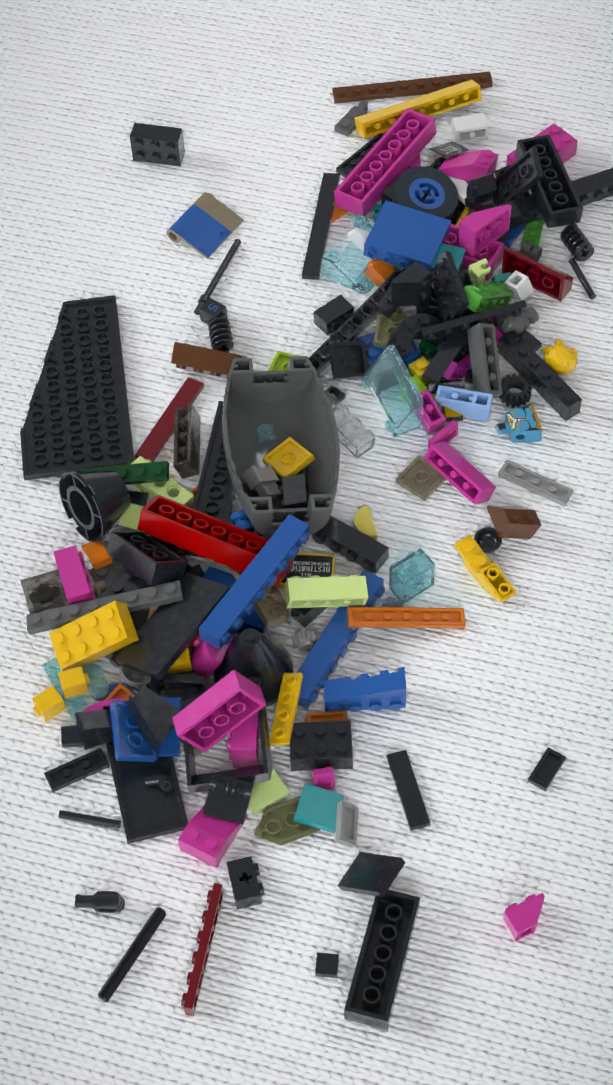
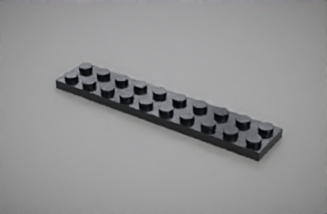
(215, 487)

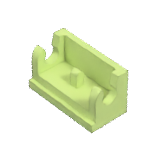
(478, 271)

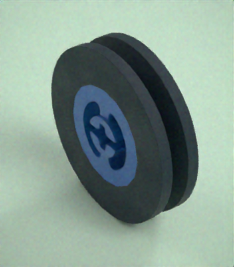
(418, 181)

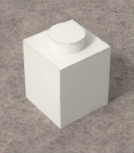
(519, 285)

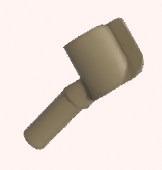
(99, 587)

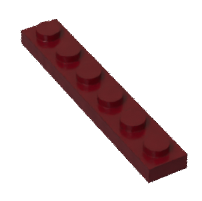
(200, 957)

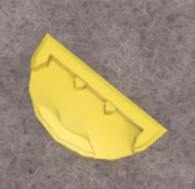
(364, 523)

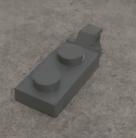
(347, 123)

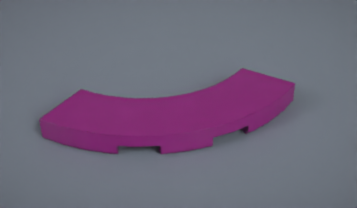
(458, 369)

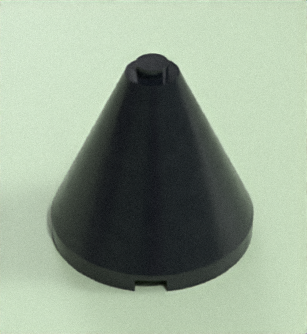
(257, 656)

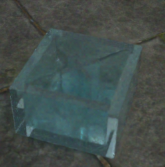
(411, 575)

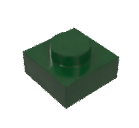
(427, 349)

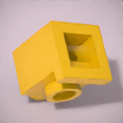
(182, 664)

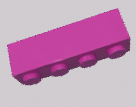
(460, 472)

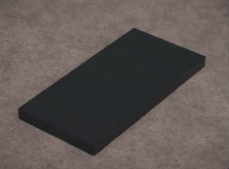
(172, 628)
(149, 809)

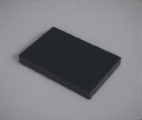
(371, 874)

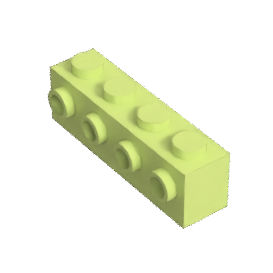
(326, 591)

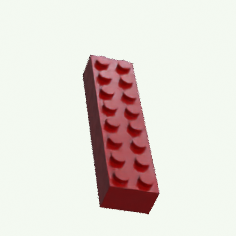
(203, 534)

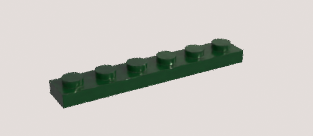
(136, 473)

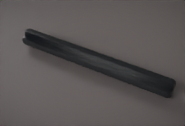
(131, 954)

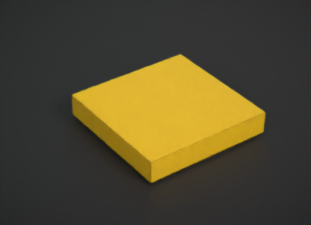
(288, 458)

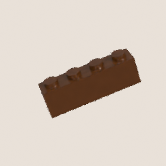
(202, 359)

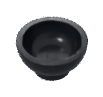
(488, 539)

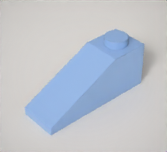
(466, 402)

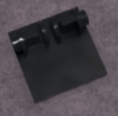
(228, 798)

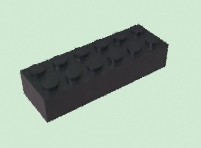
(555, 191)
(382, 959)

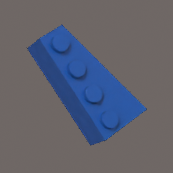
(366, 692)

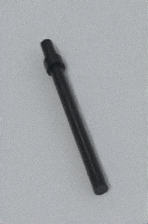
(204, 297)

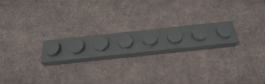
(135, 601)

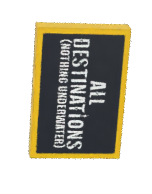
(309, 565)

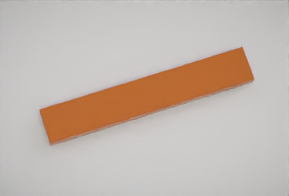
(405, 617)

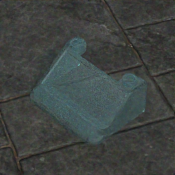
(349, 266)
(395, 392)

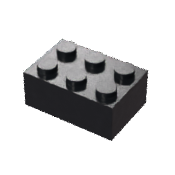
(157, 144)
(321, 745)

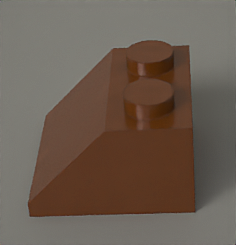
(514, 521)

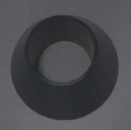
(94, 501)

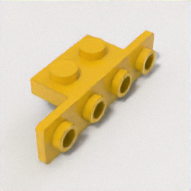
(286, 709)

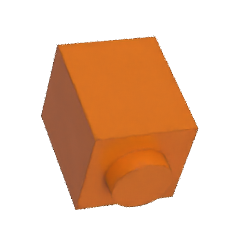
(378, 271)

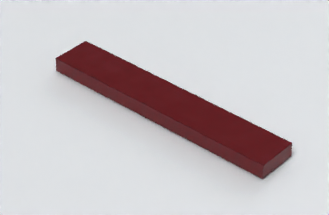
(165, 425)

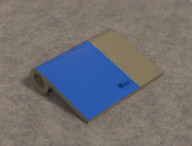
(205, 225)

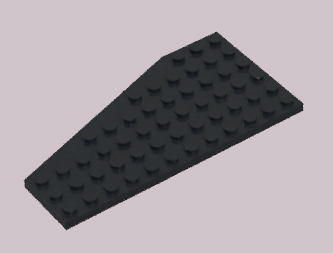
(81, 397)

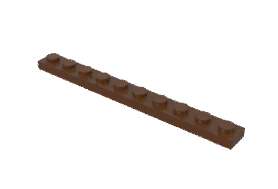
(406, 87)

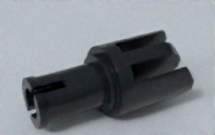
(101, 902)

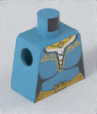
(521, 425)

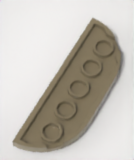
(272, 607)

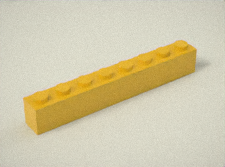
(429, 105)

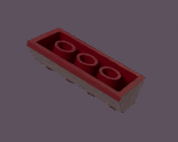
(542, 276)

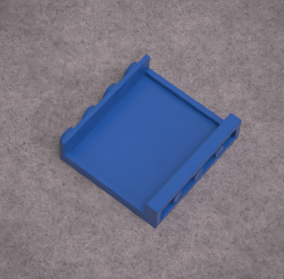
(406, 236)

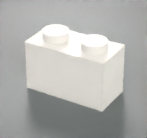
(469, 128)

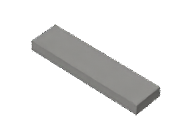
(535, 483)

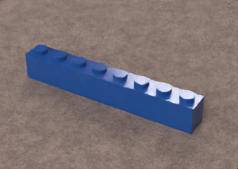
(254, 582)
(333, 645)

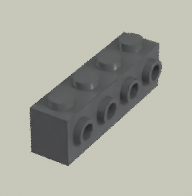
(484, 359)

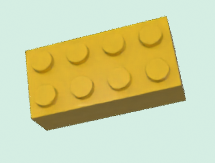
(93, 636)

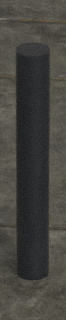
(582, 278)
(89, 819)

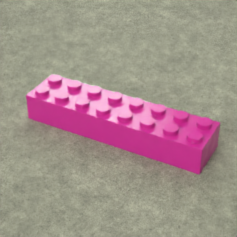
(385, 162)

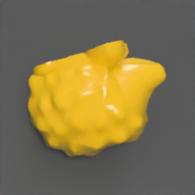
(560, 357)

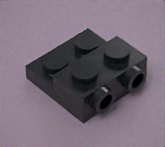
(348, 360)

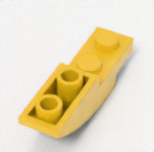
(484, 571)

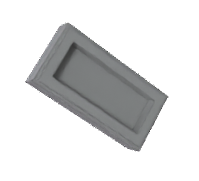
(346, 824)

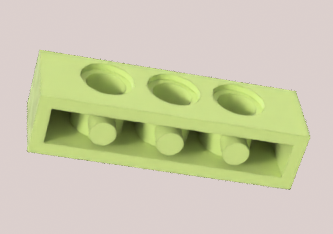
(169, 490)

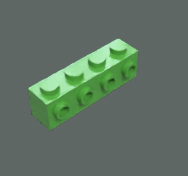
(487, 296)

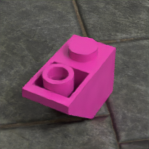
(524, 917)

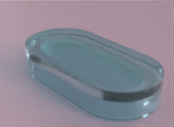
(98, 685)

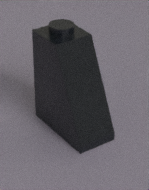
(152, 715)
(94, 727)

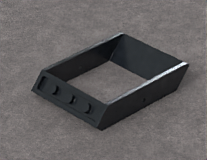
(252, 774)

